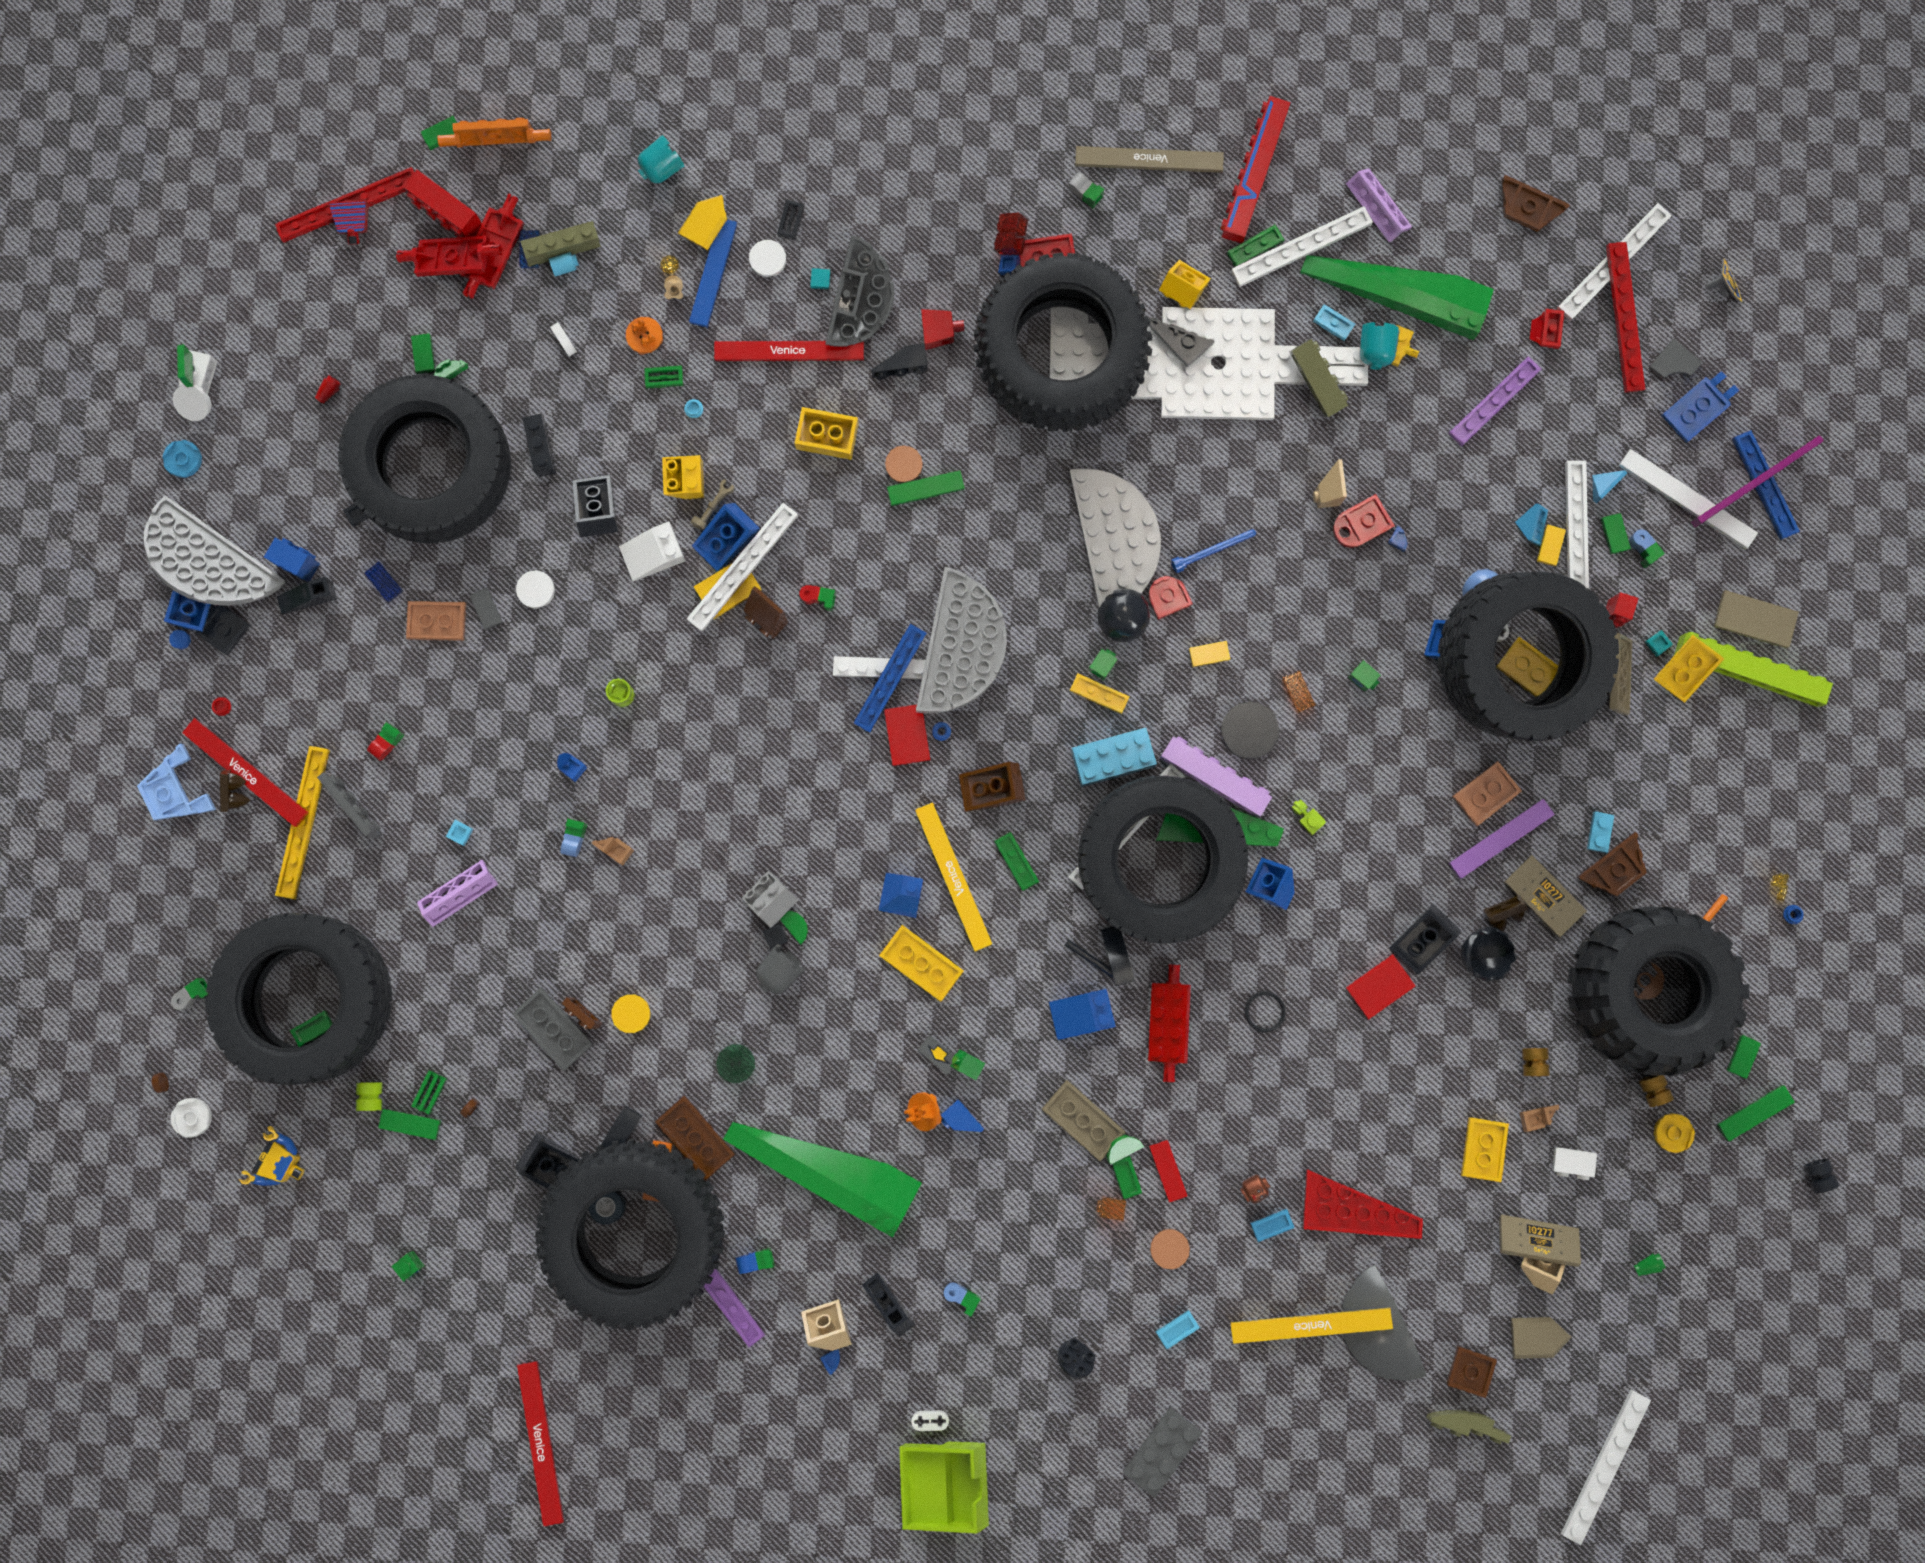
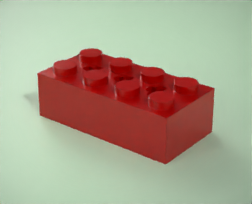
(441, 206)

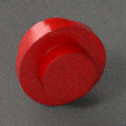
(221, 706)

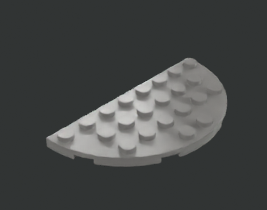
(1117, 531)
(201, 561)
(963, 646)

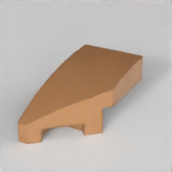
(615, 849)
(1537, 1118)

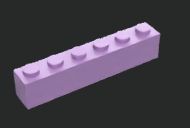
(1216, 777)

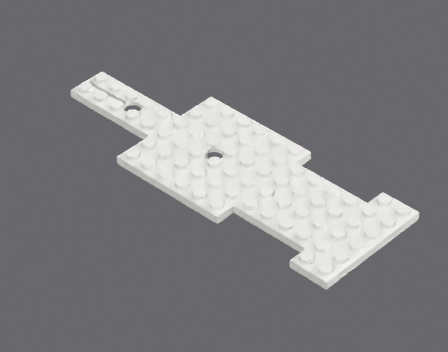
(1200, 391)

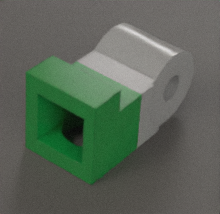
(1086, 190)
(189, 994)

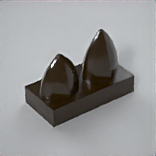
(229, 799)
(1500, 912)

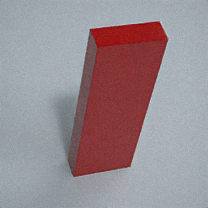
(1168, 1171)

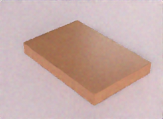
(436, 620)
(1487, 793)

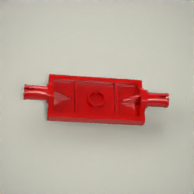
(501, 229)
(450, 255)
(1169, 1023)

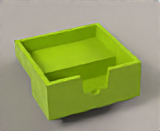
(944, 1487)

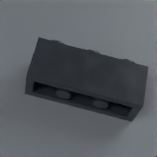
(539, 445)

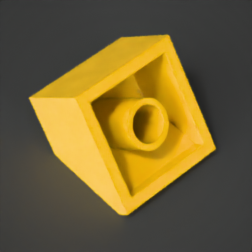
(1184, 284)

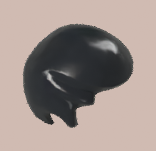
(1124, 615)
(1488, 954)

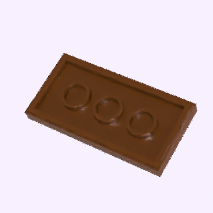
(695, 1137)

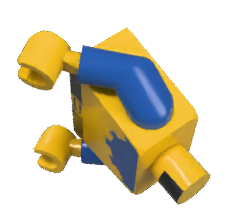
(276, 1162)

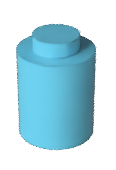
(563, 263)

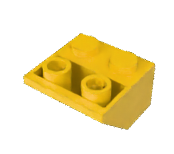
(683, 477)

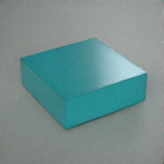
(820, 278)
(1658, 643)

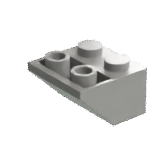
(769, 899)

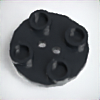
(1083, 1363)

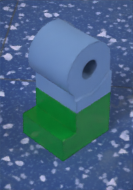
(1646, 547)
(573, 837)
(956, 1293)

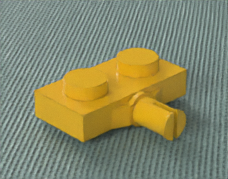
(1404, 346)

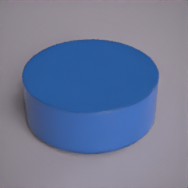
(179, 639)

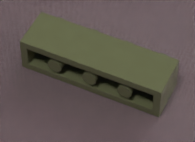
(571, 239)
(1318, 377)

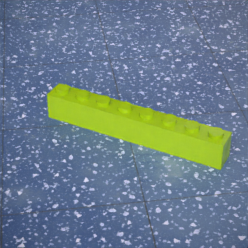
(1766, 674)

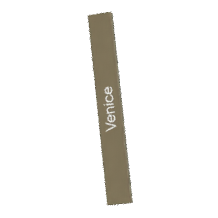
(1149, 159)

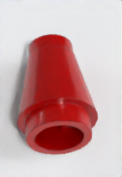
(327, 389)

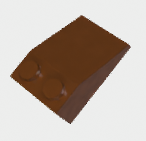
(764, 613)
(992, 786)

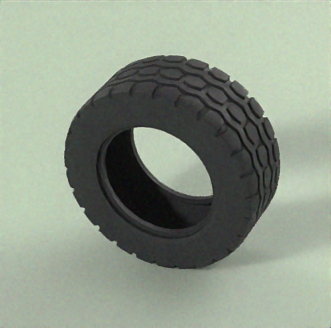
(1584, 666)
(237, 988)

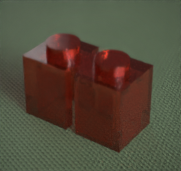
(1010, 227)

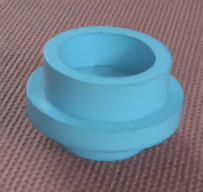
(693, 408)

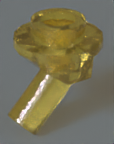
(669, 264)
(1780, 880)

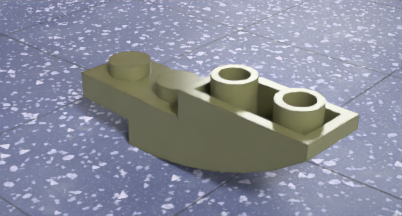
(1462, 1422)

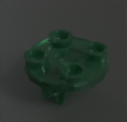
(735, 1073)

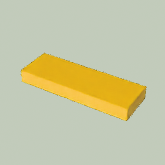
(1099, 693)

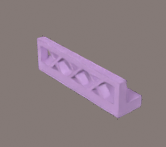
(1378, 204)
(457, 896)

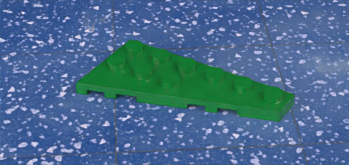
(1256, 831)

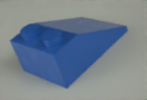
(725, 536)
(1082, 1014)

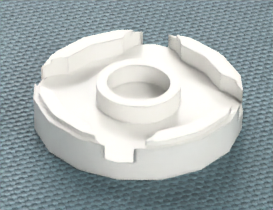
(767, 258)
(192, 402)
(535, 589)
(191, 1117)

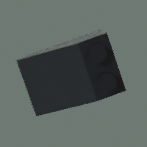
(594, 506)
(1425, 939)
(544, 1161)

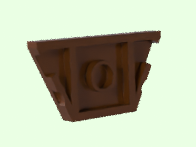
(1529, 205)
(1617, 868)

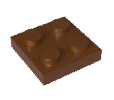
(575, 1008)
(1471, 1371)

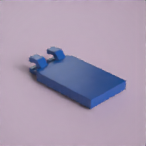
(1699, 407)

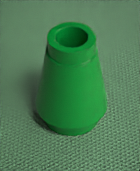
(1650, 1265)

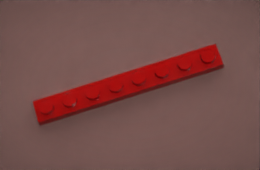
(1625, 317)

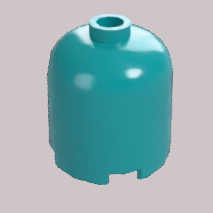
(659, 161)
(1378, 344)

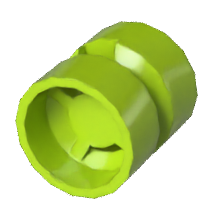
(620, 692)
(369, 1096)

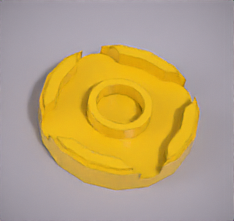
(631, 1013)
(1674, 1133)

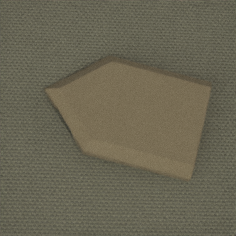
(1537, 1337)

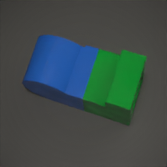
(755, 1261)

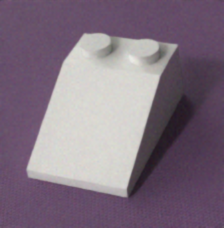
(652, 551)

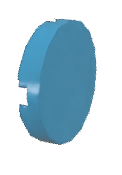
(182, 458)

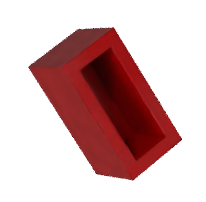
(1621, 608)

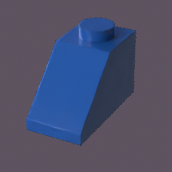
(960, 1118)

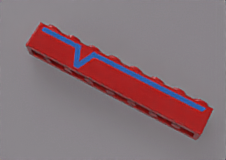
(1256, 168)

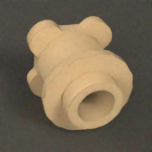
(673, 287)

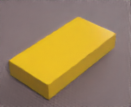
(1551, 545)
(1209, 654)

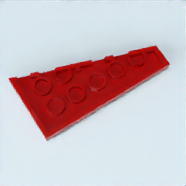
(1346, 1210)

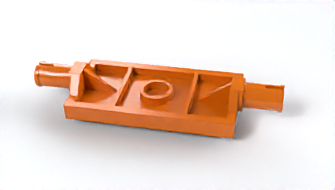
(493, 132)

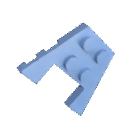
(164, 792)

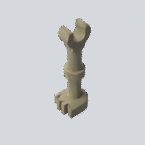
(701, 523)

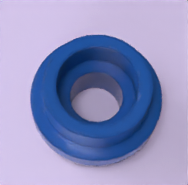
(939, 725)
(1798, 914)

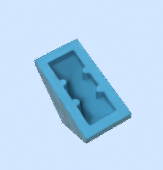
(1604, 483)
(1533, 523)

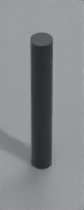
(1088, 957)

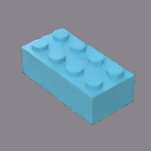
(1113, 757)

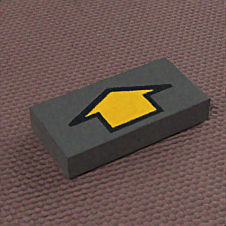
(937, 1054)

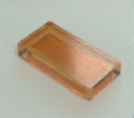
(1298, 692)

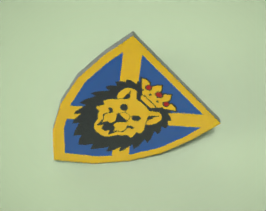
(1725, 283)

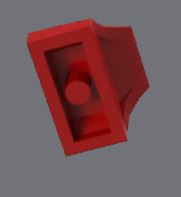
(1548, 328)

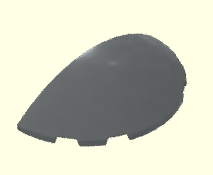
(862, 296)
(1383, 1352)

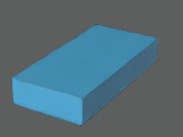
(1272, 1225)

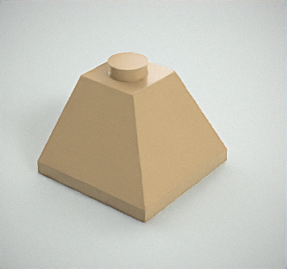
(1332, 488)
(1543, 1274)
(826, 1326)

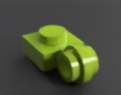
(1312, 820)

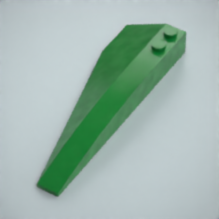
(1428, 296)
(853, 1183)

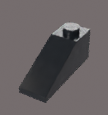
(888, 1305)

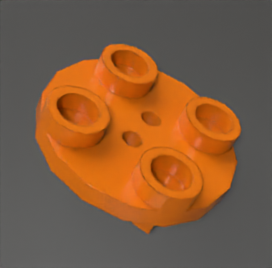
(648, 342)
(923, 1111)

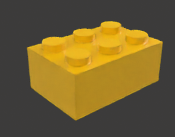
(826, 433)

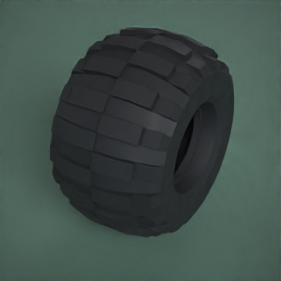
(1607, 1001)

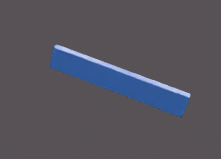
(712, 275)
(1768, 490)
(890, 678)

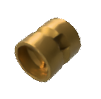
(1535, 1062)
(1656, 1090)

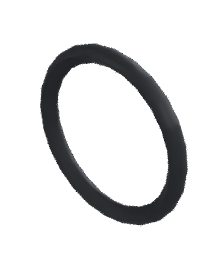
(1282, 1009)

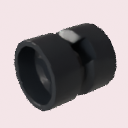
(1821, 1175)

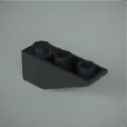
(907, 360)
(307, 595)

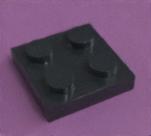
(223, 629)

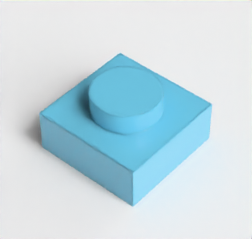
(459, 832)

